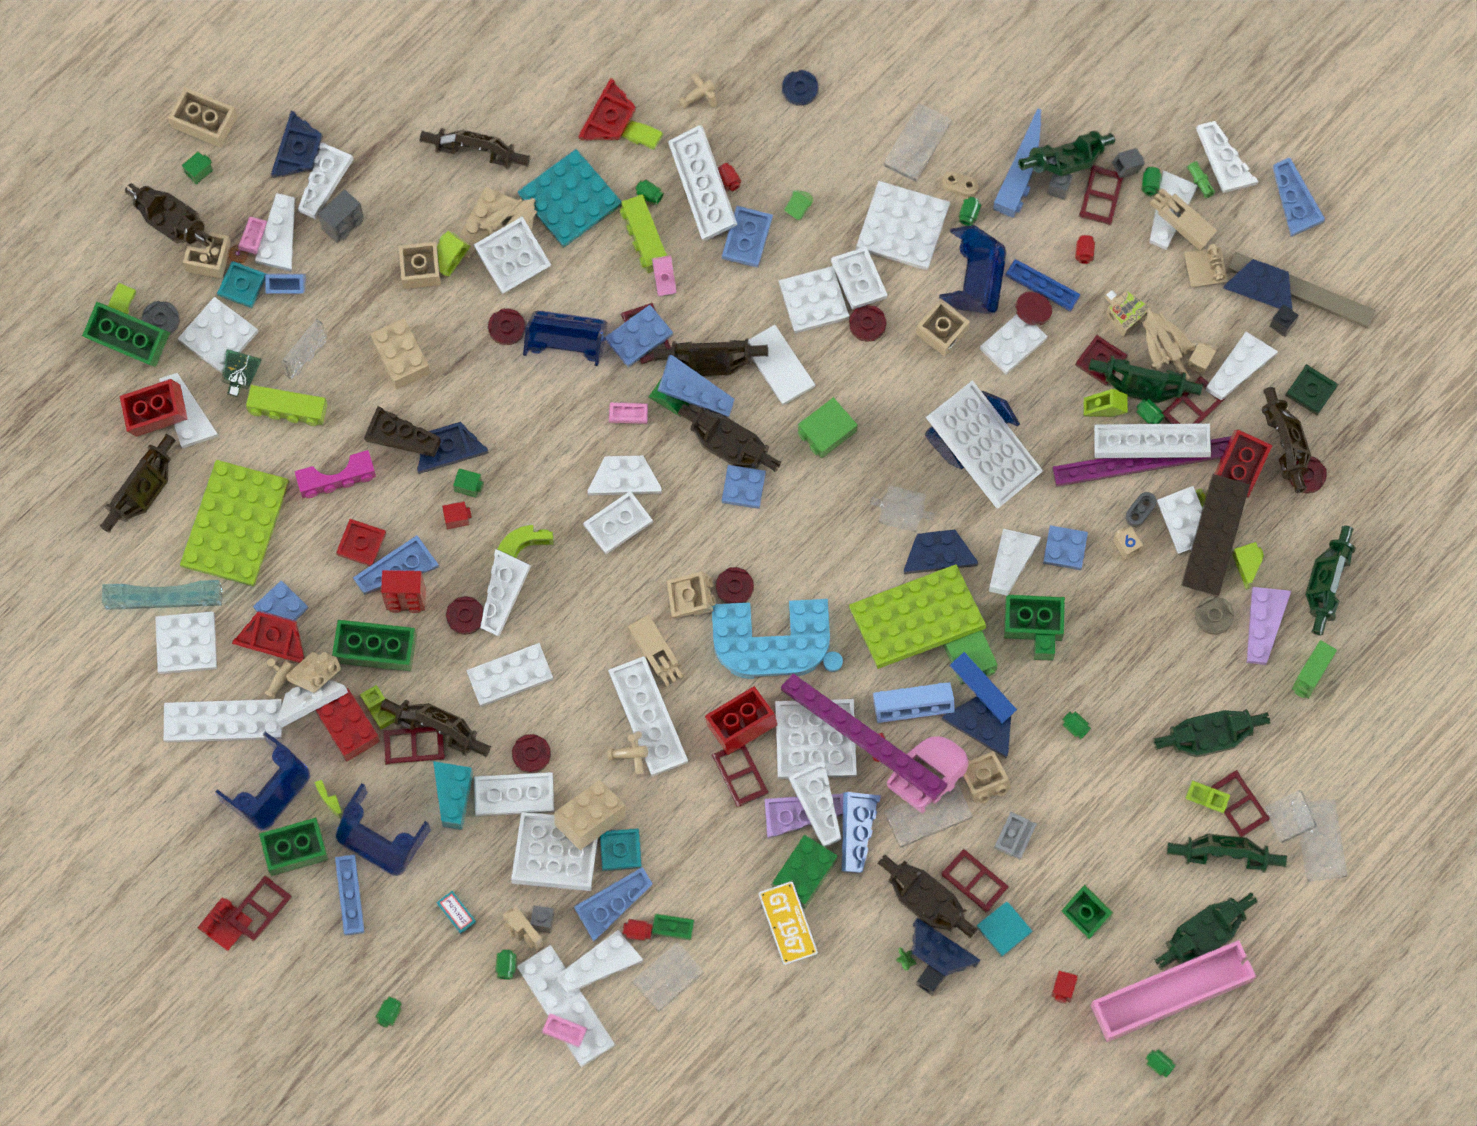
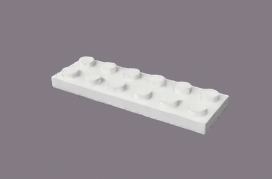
(702, 183)
(1152, 440)
(648, 715)
(221, 720)
(540, 975)

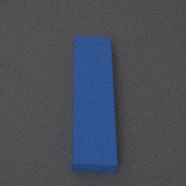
(1043, 285)
(983, 687)

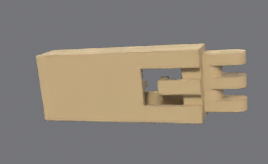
(1189, 223)
(651, 642)

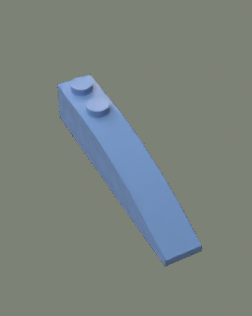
(1017, 181)

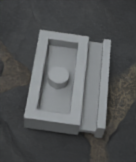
(1015, 835)

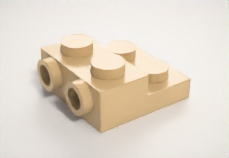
(691, 595)
(314, 671)
(986, 778)
(519, 927)

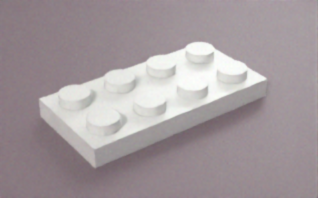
(509, 675)

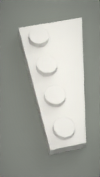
(1224, 159)
(326, 174)
(1242, 362)
(1011, 559)
(504, 587)
(603, 960)

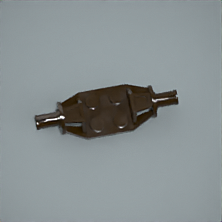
(481, 141)
(169, 215)
(714, 357)
(728, 439)
(1292, 440)
(141, 486)
(444, 722)
(926, 897)

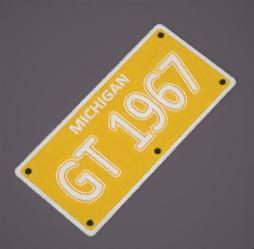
(788, 923)

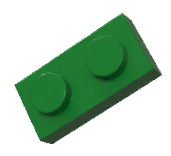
(673, 927)

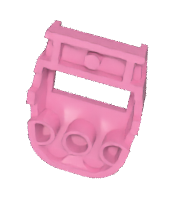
(943, 757)

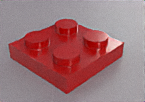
(361, 542)

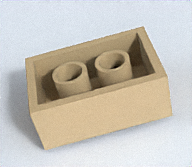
(202, 117)
(400, 353)
(589, 814)

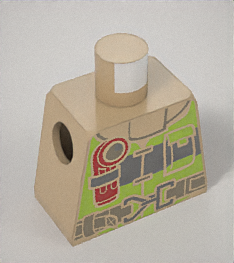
(1126, 311)

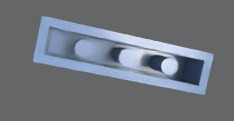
(913, 702)

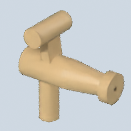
(703, 89)
(279, 678)
(635, 752)

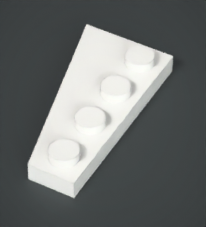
(1162, 231)
(277, 240)
(197, 427)
(816, 799)

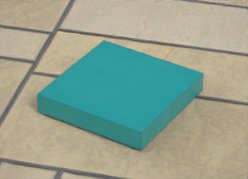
(241, 284)
(620, 850)
(1004, 928)

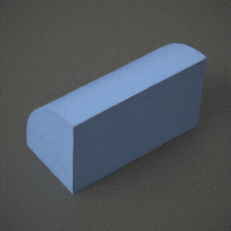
(285, 282)

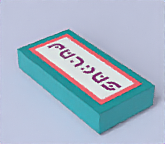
(456, 912)

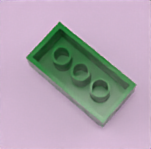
(126, 334)
(374, 645)

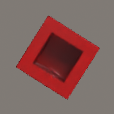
(456, 515)
(1064, 986)

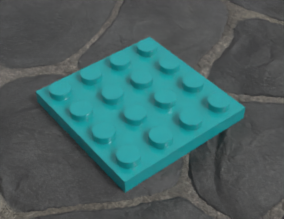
(570, 198)

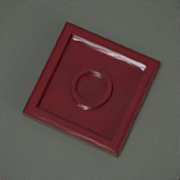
(1099, 350)

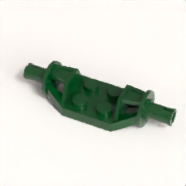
(1068, 157)
(1144, 382)
(1326, 577)
(1211, 732)
(1226, 845)
(1206, 931)

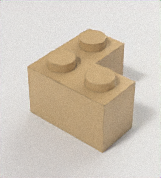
(209, 260)

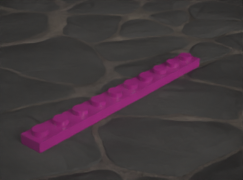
(1114, 467)
(864, 737)

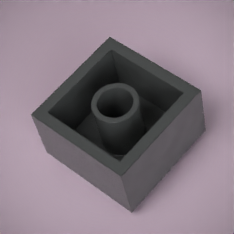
(341, 216)

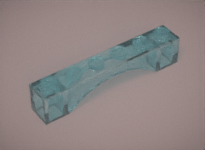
(137, 597)

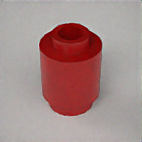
(729, 177)
(1085, 249)
(637, 929)

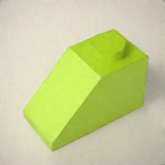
(450, 252)
(1105, 404)
(1248, 560)

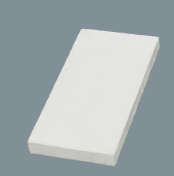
(781, 367)
(514, 794)

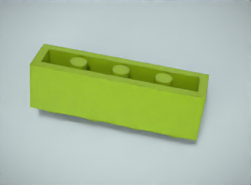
(643, 231)
(286, 405)

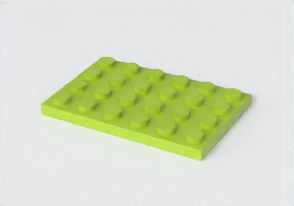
(234, 523)
(917, 616)

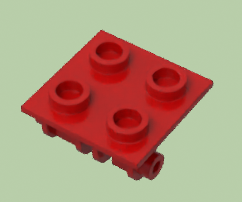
(218, 928)

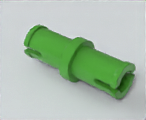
(1201, 179)

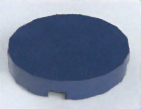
(800, 87)

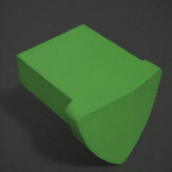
(799, 204)

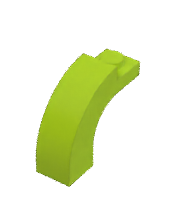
(524, 537)

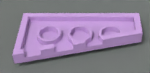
(1265, 618)
(788, 815)

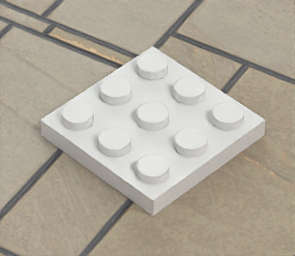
(512, 255)
(813, 299)
(215, 331)
(186, 642)

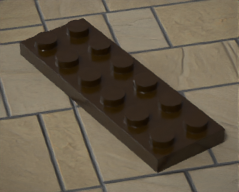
(1215, 535)

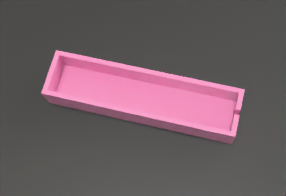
(1172, 991)

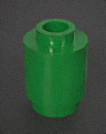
(1151, 181)
(650, 192)
(969, 211)
(1149, 412)
(1076, 724)
(505, 964)
(388, 1012)
(1160, 1063)

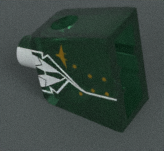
(238, 371)

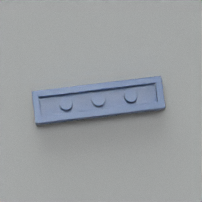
(349, 895)

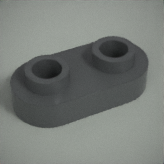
(1140, 510)

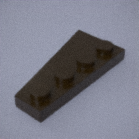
(394, 432)

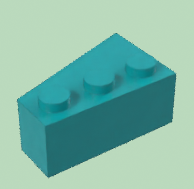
(453, 792)

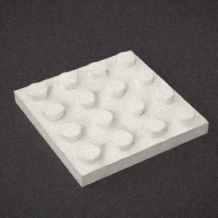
(903, 225)
(808, 740)
(549, 857)

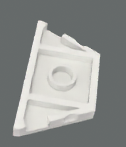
(624, 474)
(301, 702)

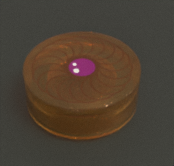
(237, 255)

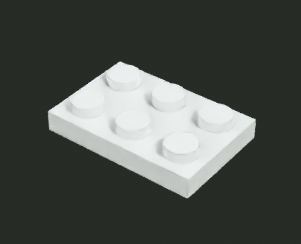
(859, 278)
(1012, 344)
(1181, 515)
(618, 522)

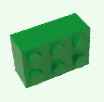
(1033, 616)
(293, 846)
(806, 869)

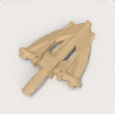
(519, 209)
(1156, 327)

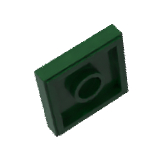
(1312, 389)

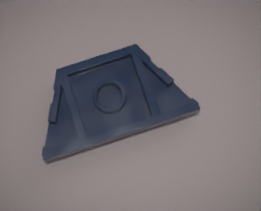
(297, 147)
(1263, 284)
(455, 446)
(938, 551)
(981, 725)
(939, 950)

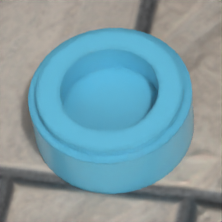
(833, 661)

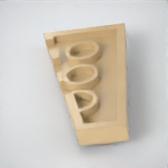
(487, 204)

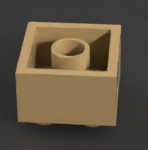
(419, 265)
(942, 327)

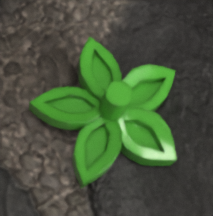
(905, 959)

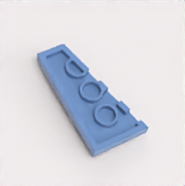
(689, 386)
(607, 905)

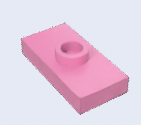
(252, 235)
(664, 275)
(628, 413)
(564, 1030)

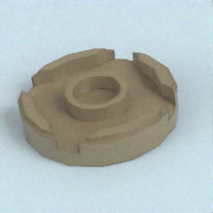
(1214, 615)

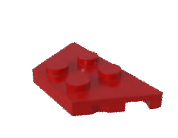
(609, 115)
(272, 636)

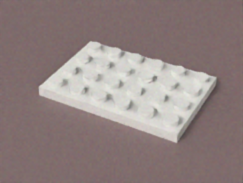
(984, 444)

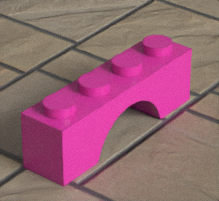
(313, 482)

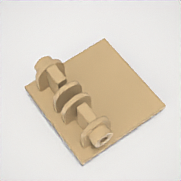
(1206, 266)

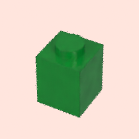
(197, 167)
(468, 483)
(1044, 647)

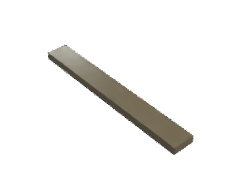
(1318, 296)

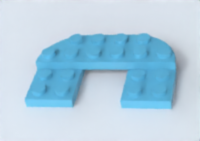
(771, 655)

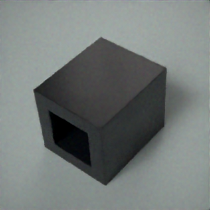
(1284, 320)
(930, 980)

